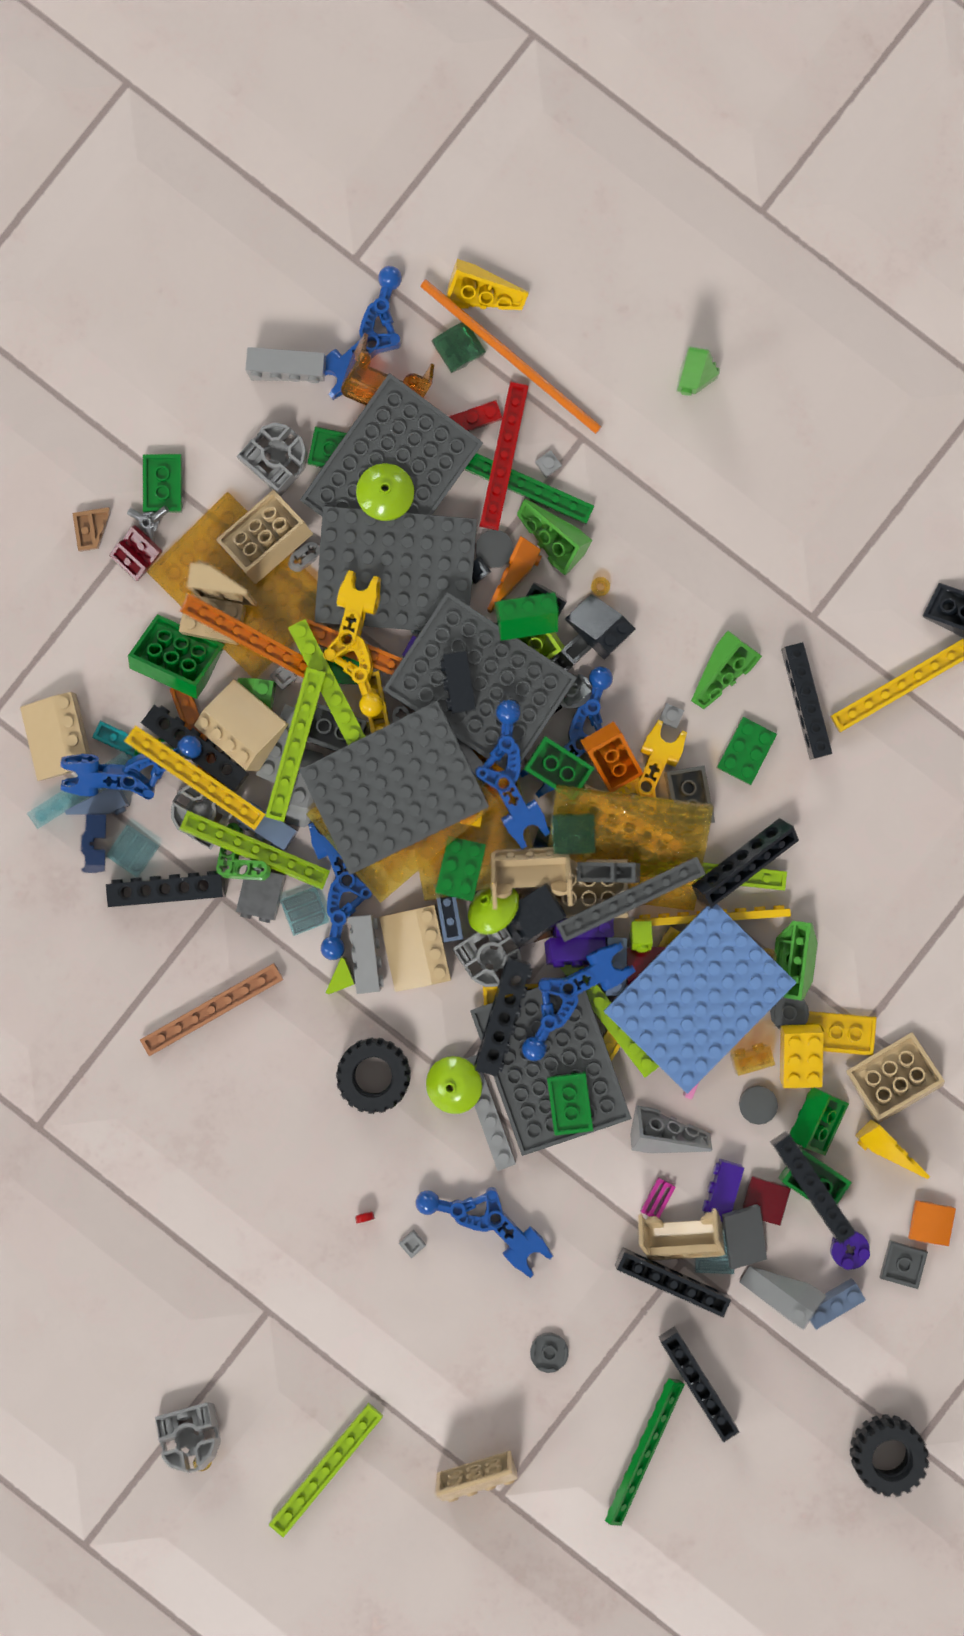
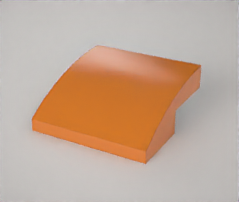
(932, 1223)

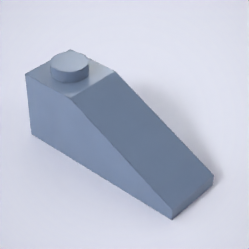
(105, 802)

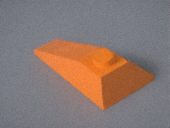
(520, 565)

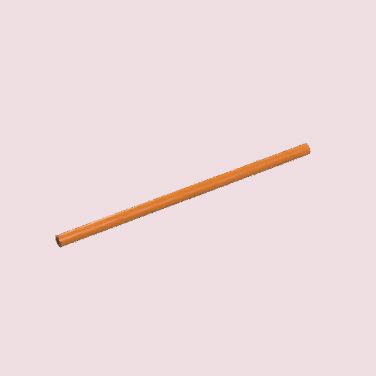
(510, 356)

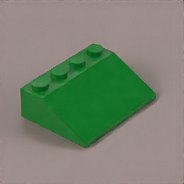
(175, 658)

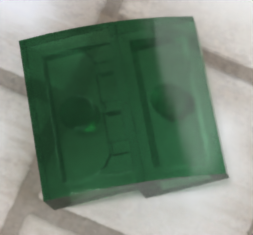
(458, 347)
(573, 833)

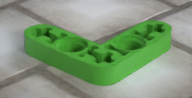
(235, 864)

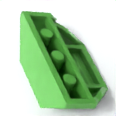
(797, 956)

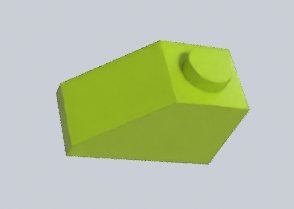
(641, 936)

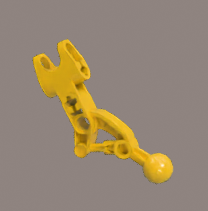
(356, 606)
(659, 754)

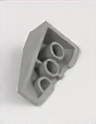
(660, 1134)
(788, 1296)

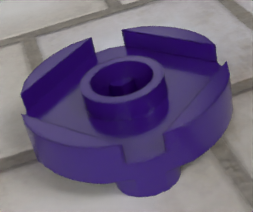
(854, 1260)

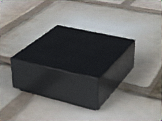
(480, 570)

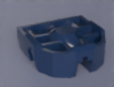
(94, 829)

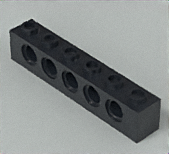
(806, 701)
(159, 714)
(745, 863)
(116, 897)
(495, 1065)
(813, 1187)
(673, 1282)
(699, 1384)

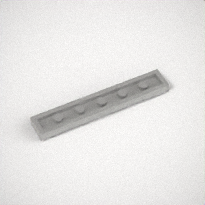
(492, 1126)

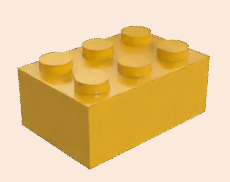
(801, 1056)

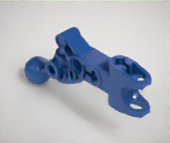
(336, 363)
(600, 680)
(112, 776)
(519, 814)
(332, 946)
(600, 972)
(520, 1243)

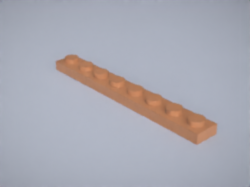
(211, 1009)

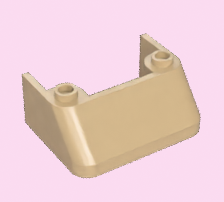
(530, 869)
(681, 1239)

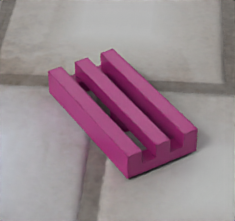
(665, 1184)

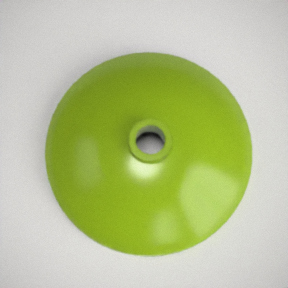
(385, 504)
(489, 920)
(465, 1082)

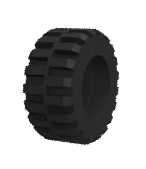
(373, 1101)
(900, 1478)

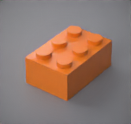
(612, 757)

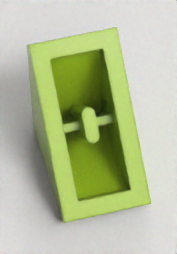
(341, 978)

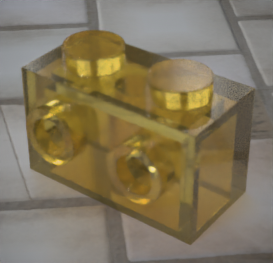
(752, 1059)

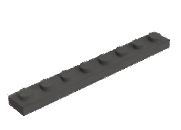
(630, 899)

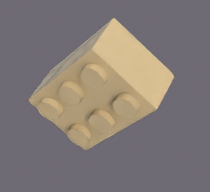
(194, 628)

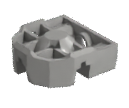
(280, 477)
(203, 808)
(486, 977)
(204, 1450)

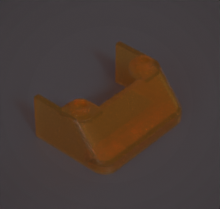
(363, 381)

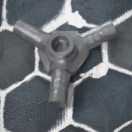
(149, 521)

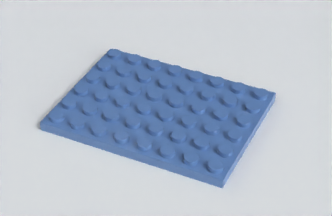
(699, 997)

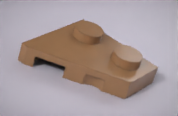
(90, 528)

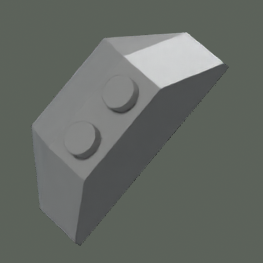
(301, 799)

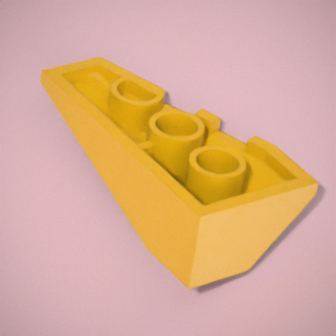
(480, 288)
(881, 1143)

